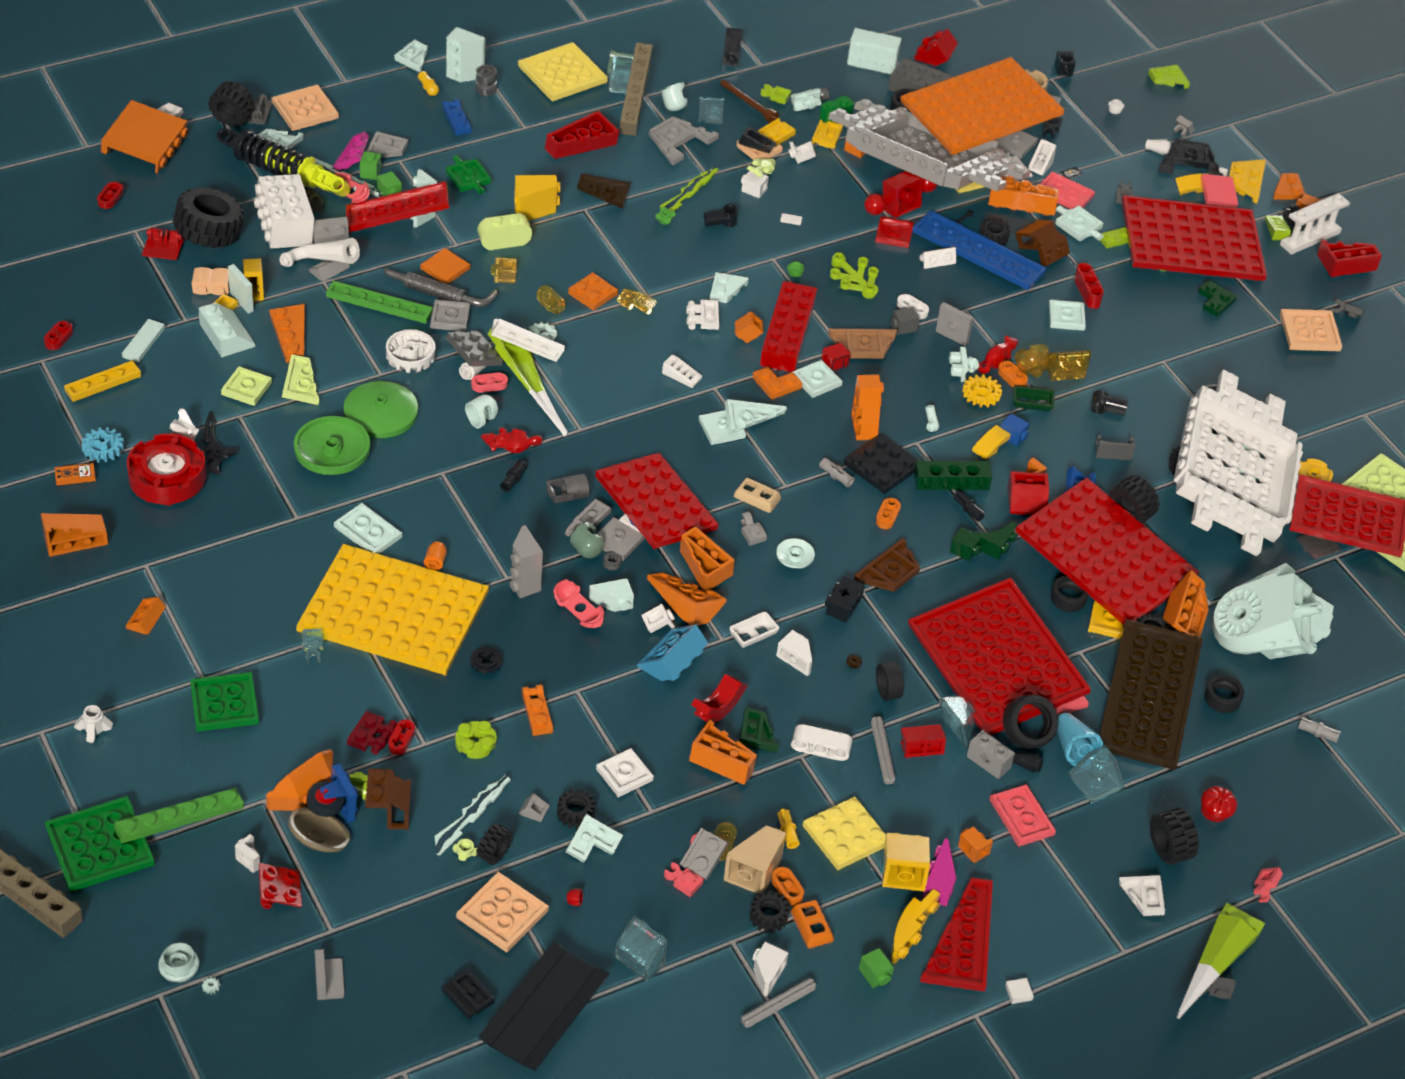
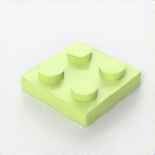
(246, 386)

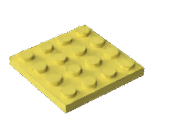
(562, 71)

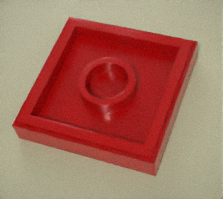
(894, 232)

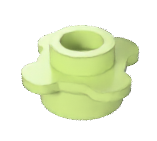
(464, 844)

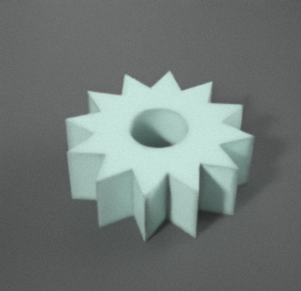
(212, 989)

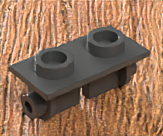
(261, 110)

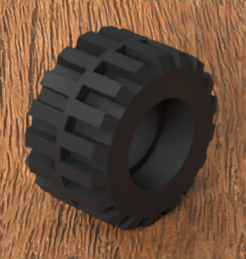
(231, 104)
(1136, 497)
(1174, 836)

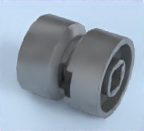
(486, 80)

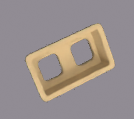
(754, 498)

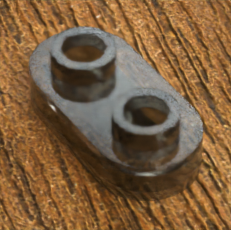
(316, 202)

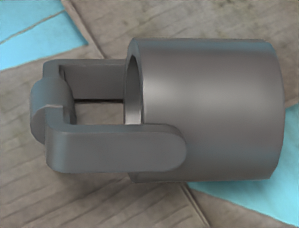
(572, 488)

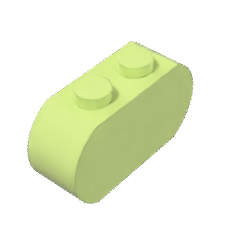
(504, 231)

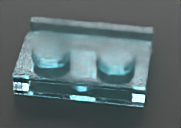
(711, 110)

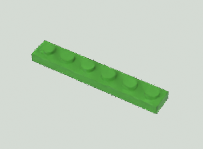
(379, 302)
(178, 815)

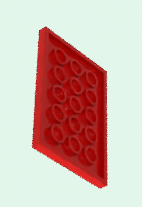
(655, 499)
(1349, 515)

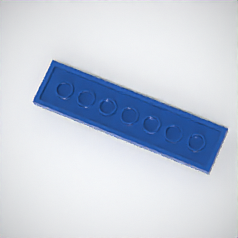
(979, 250)

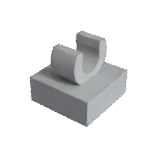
(1185, 125)

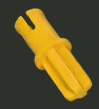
(789, 828)

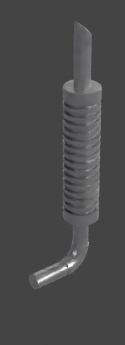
(439, 289)

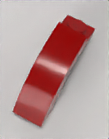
(721, 700)

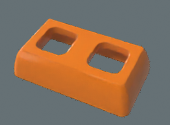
(803, 923)

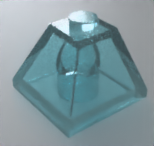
(958, 717)
(1097, 774)

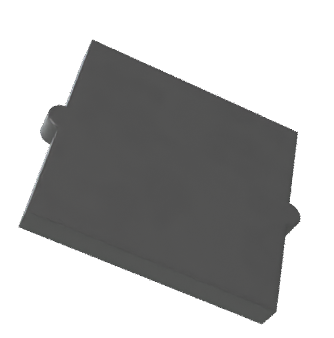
(1318, 547)

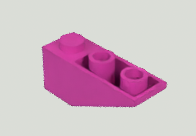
(942, 874)

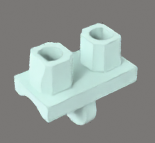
(806, 99)
(961, 365)

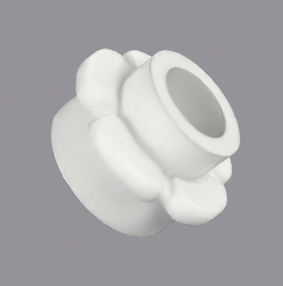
(1115, 106)

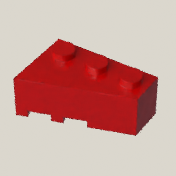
(1348, 259)

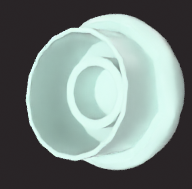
(178, 963)

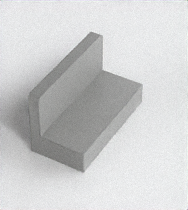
(328, 977)

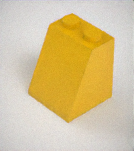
(536, 195)
(906, 861)

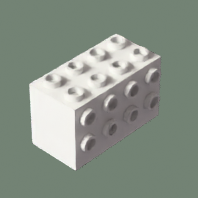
(284, 211)

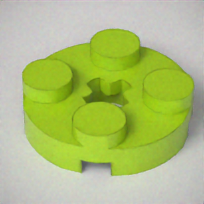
(475, 729)

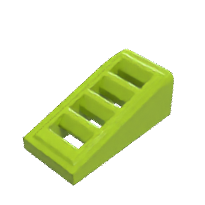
(1277, 227)

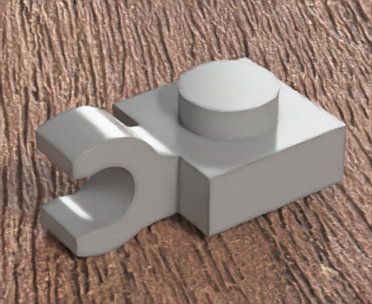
(752, 532)

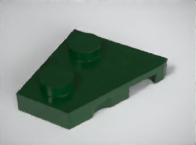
(757, 731)

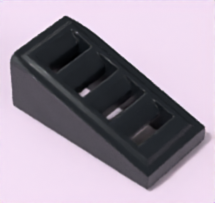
(756, 141)

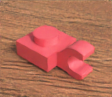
(1265, 881)

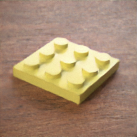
(845, 833)

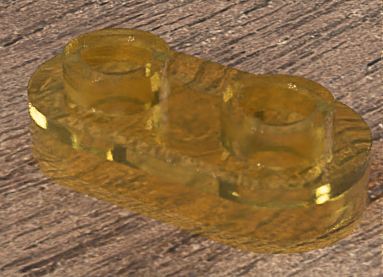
(550, 302)
(726, 829)

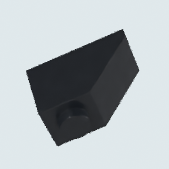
(732, 47)

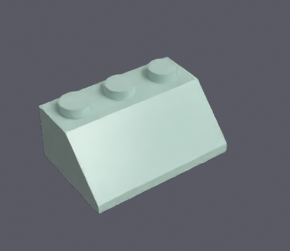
(464, 55)
(224, 329)

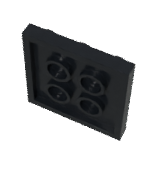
(881, 463)

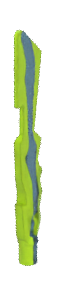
(690, 190)

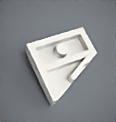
(1144, 893)

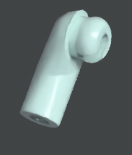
(933, 424)

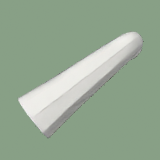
(340, 251)

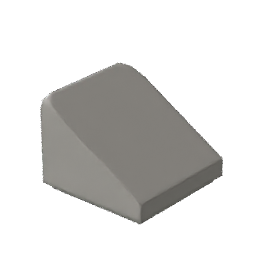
(534, 808)

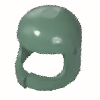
(587, 542)

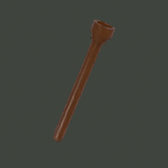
(769, 114)

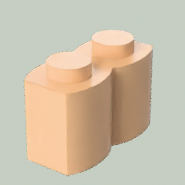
(210, 281)

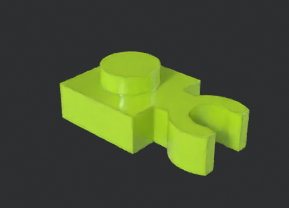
(776, 94)

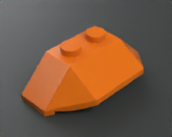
(1187, 606)
(293, 788)

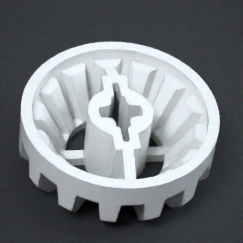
(407, 348)

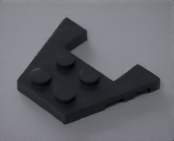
(1190, 154)

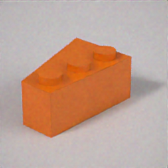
(72, 532)
(705, 559)
(722, 755)

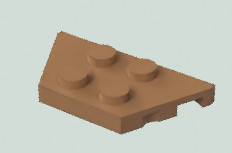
(865, 342)

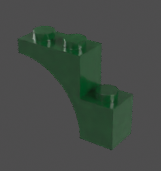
(969, 543)

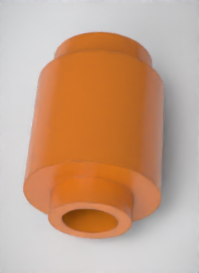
(435, 556)

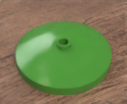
(382, 408)
(331, 445)

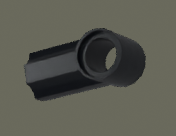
(726, 216)
(1103, 403)

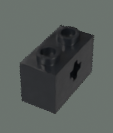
(844, 599)

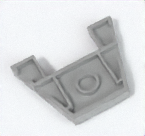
(676, 132)

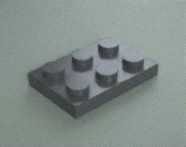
(474, 348)

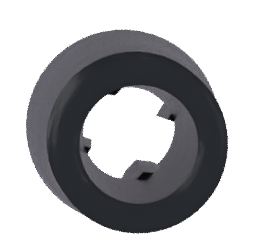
(1030, 761)

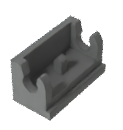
(1114, 450)

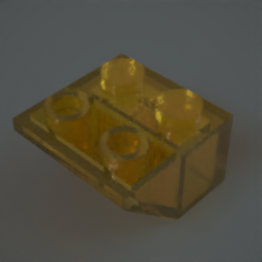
(1069, 365)

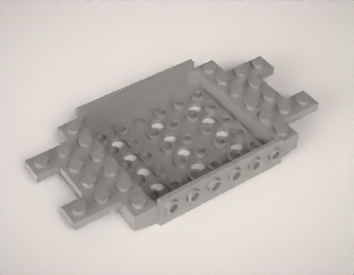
(887, 135)

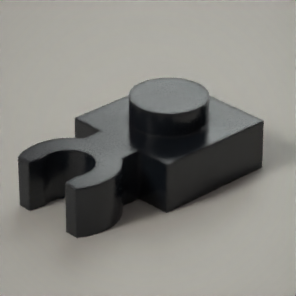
(1052, 126)

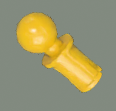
(428, 83)

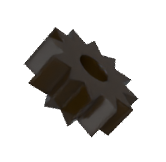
(854, 661)

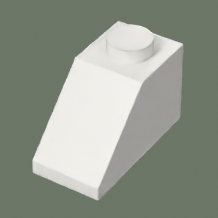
(795, 651)
(768, 966)

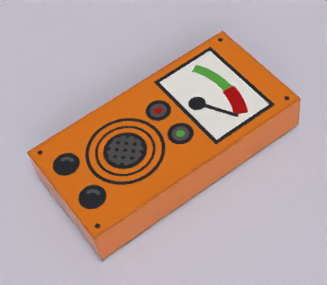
(75, 474)

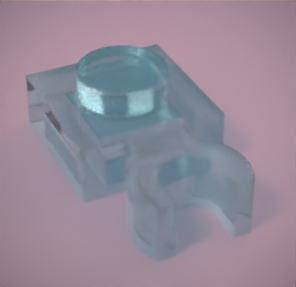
(312, 642)

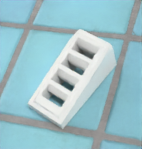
(671, 368)

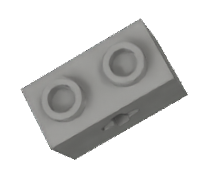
(990, 754)

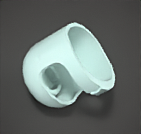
(674, 98)
(480, 409)

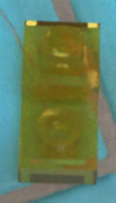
(630, 298)

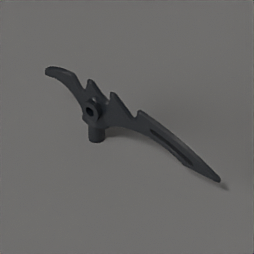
(217, 452)

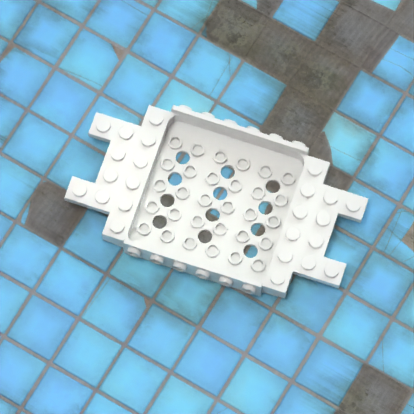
(1261, 430)

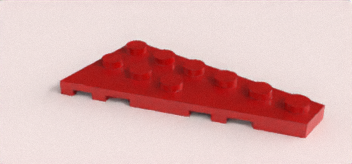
(964, 946)

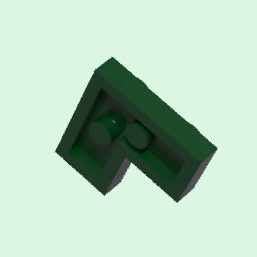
(1218, 298)

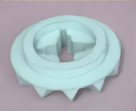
(550, 332)

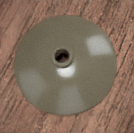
(318, 832)

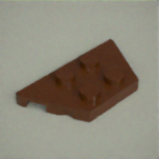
(890, 569)

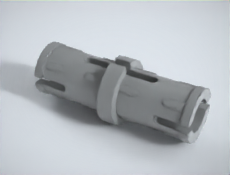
(836, 472)
(1319, 729)

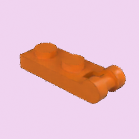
(537, 710)

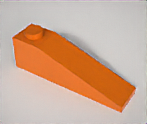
(686, 600)

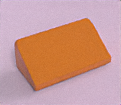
(146, 615)

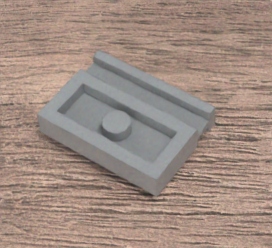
(704, 853)

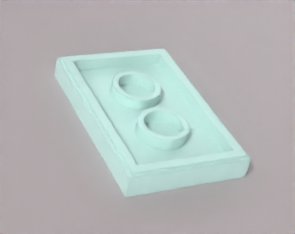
(367, 529)

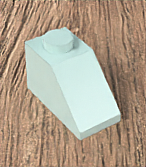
(612, 595)

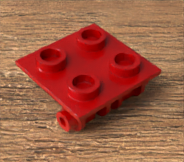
(162, 245)
(279, 886)

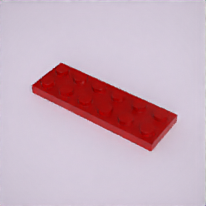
(397, 206)

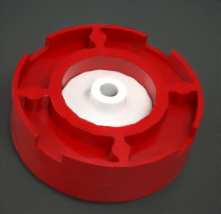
(166, 469)

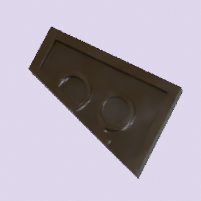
(606, 189)

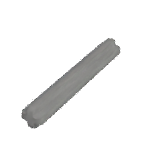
(883, 750)
(778, 1002)

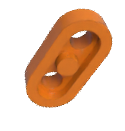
(1012, 374)
(888, 513)
(789, 887)

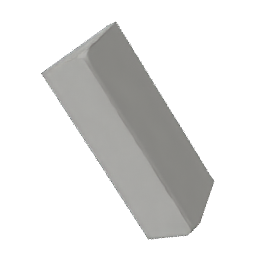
(328, 269)

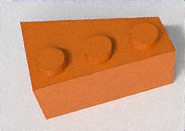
(866, 406)

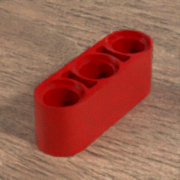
(1088, 285)

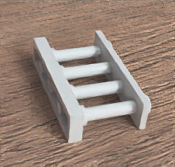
(1314, 234)

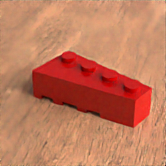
(582, 136)

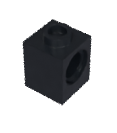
(1065, 63)

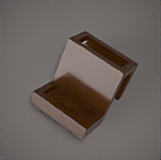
(1045, 239)
(386, 791)

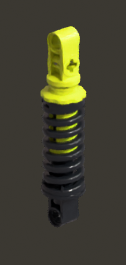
(281, 160)

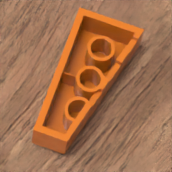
(1025, 197)

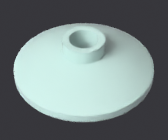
(795, 553)

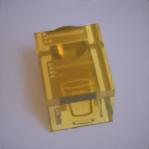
(504, 270)

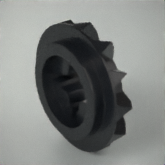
(485, 654)

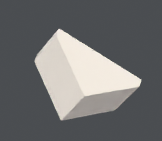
(1043, 157)

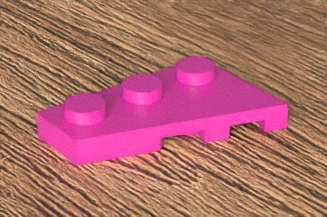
(352, 152)

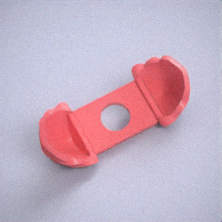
(361, 192)
(568, 596)

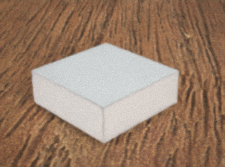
(1019, 990)

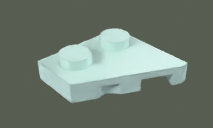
(413, 55)
(282, 137)
(726, 286)

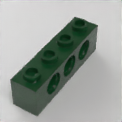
(952, 475)

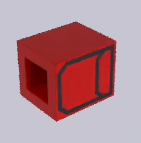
(836, 356)

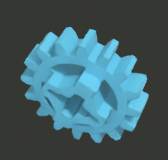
(102, 444)

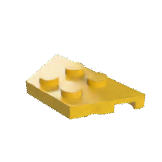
(1248, 177)

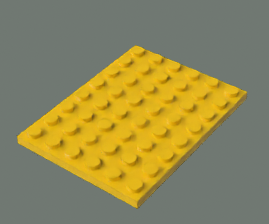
(394, 609)

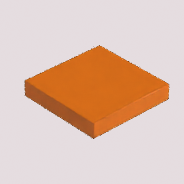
(445, 266)

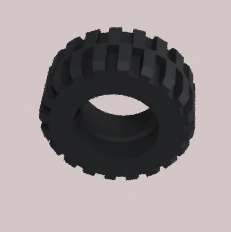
(208, 217)

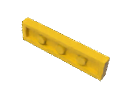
(102, 381)

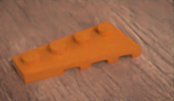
(289, 329)

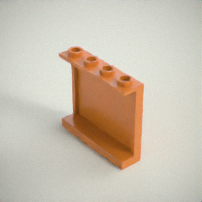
(145, 134)

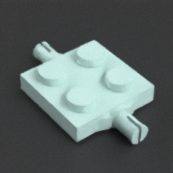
(1079, 223)

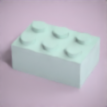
(874, 51)

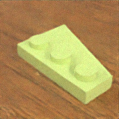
(300, 382)

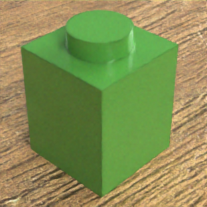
(370, 165)
(388, 184)
(876, 968)

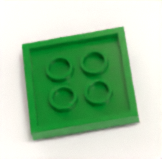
(224, 701)

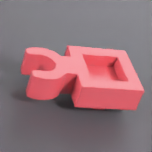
(685, 881)

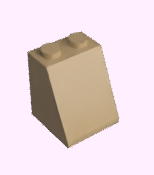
(755, 859)

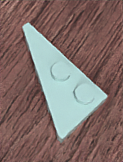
(746, 414)

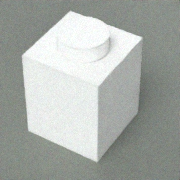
(753, 184)

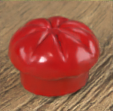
(1218, 803)

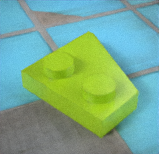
(1168, 75)

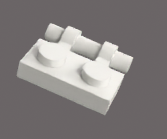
(708, 314)

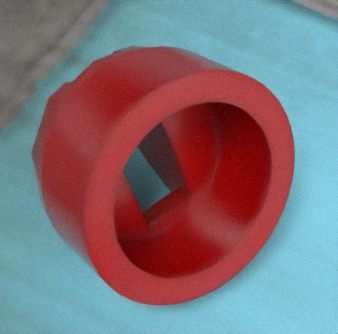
(575, 897)

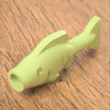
(763, 165)

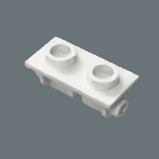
(939, 257)

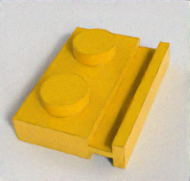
(777, 131)
(827, 134)

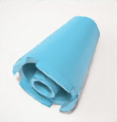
(1076, 738)

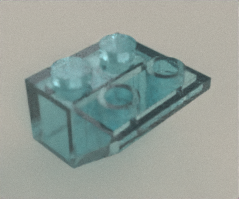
(620, 74)
(641, 949)

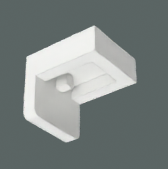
(802, 152)

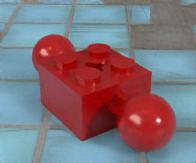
(900, 195)

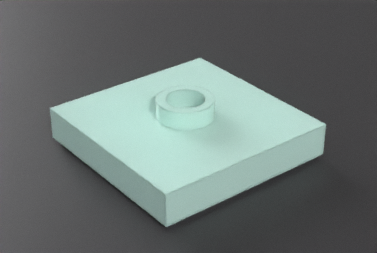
(716, 428)

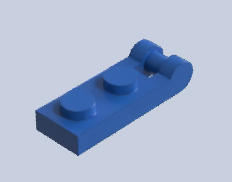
(456, 117)

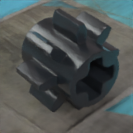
(1292, 208)

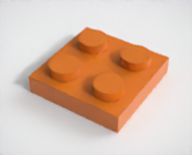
(593, 291)

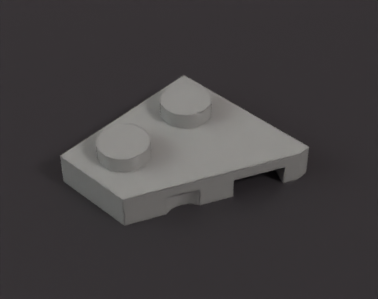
(387, 145)

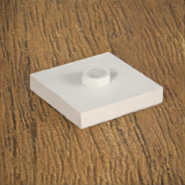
(624, 772)

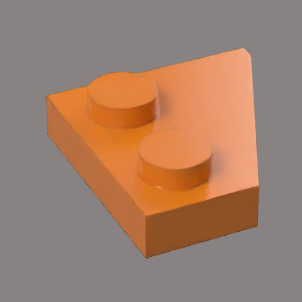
(1289, 187)

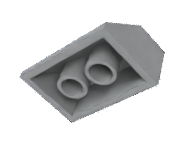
(526, 564)

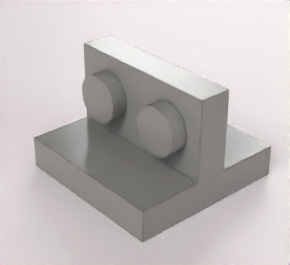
(330, 230)

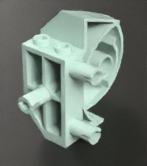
(1267, 615)

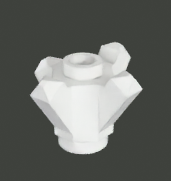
(184, 426)
(93, 722)

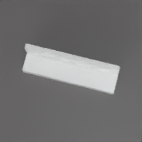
(527, 340)

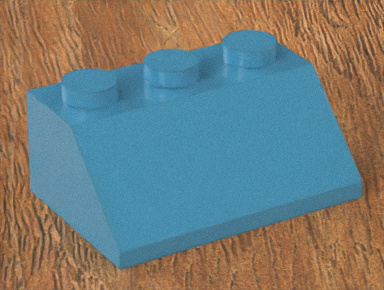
(673, 653)

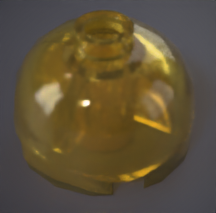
(1034, 360)

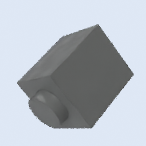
(905, 320)

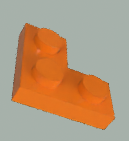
(774, 385)

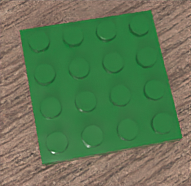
(91, 848)

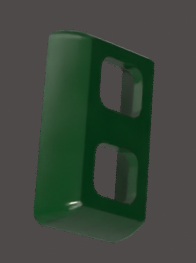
(1033, 395)

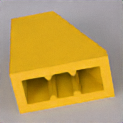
(253, 273)

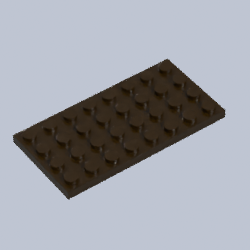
(1150, 694)

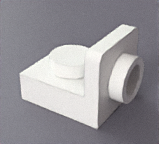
(658, 618)
(247, 854)

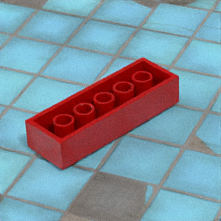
(788, 327)

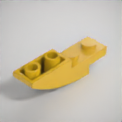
(910, 924)

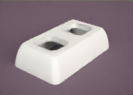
(749, 625)

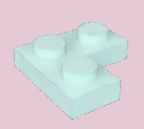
(592, 833)

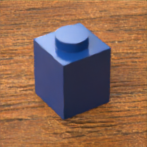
(1017, 428)

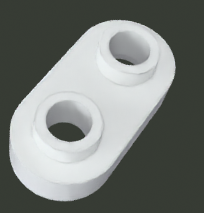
(907, 301)

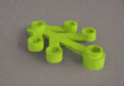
(868, 288)

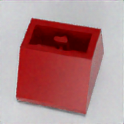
(936, 48)
(1027, 492)

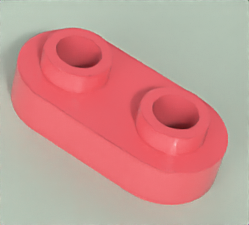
(489, 382)

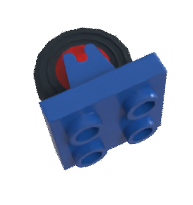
(334, 797)

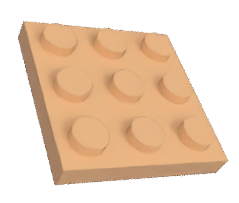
(305, 107)
(1310, 330)
(502, 912)

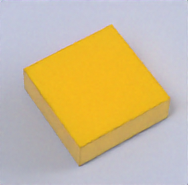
(227, 302)

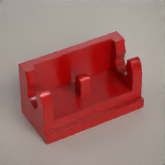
(923, 740)

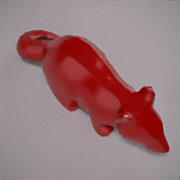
(998, 354)
(511, 441)

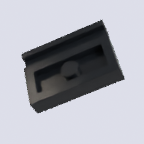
(468, 994)

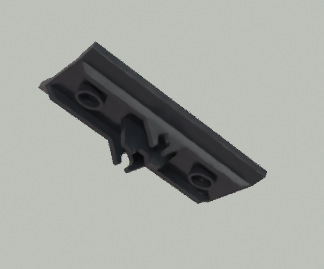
(543, 1007)

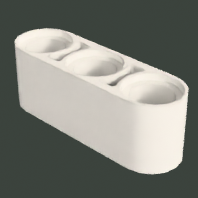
(821, 742)

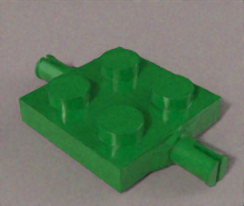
(468, 175)

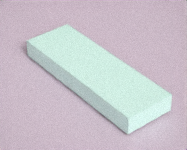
(143, 340)

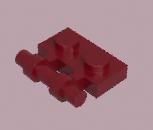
(366, 731)

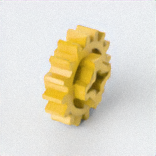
(982, 391)

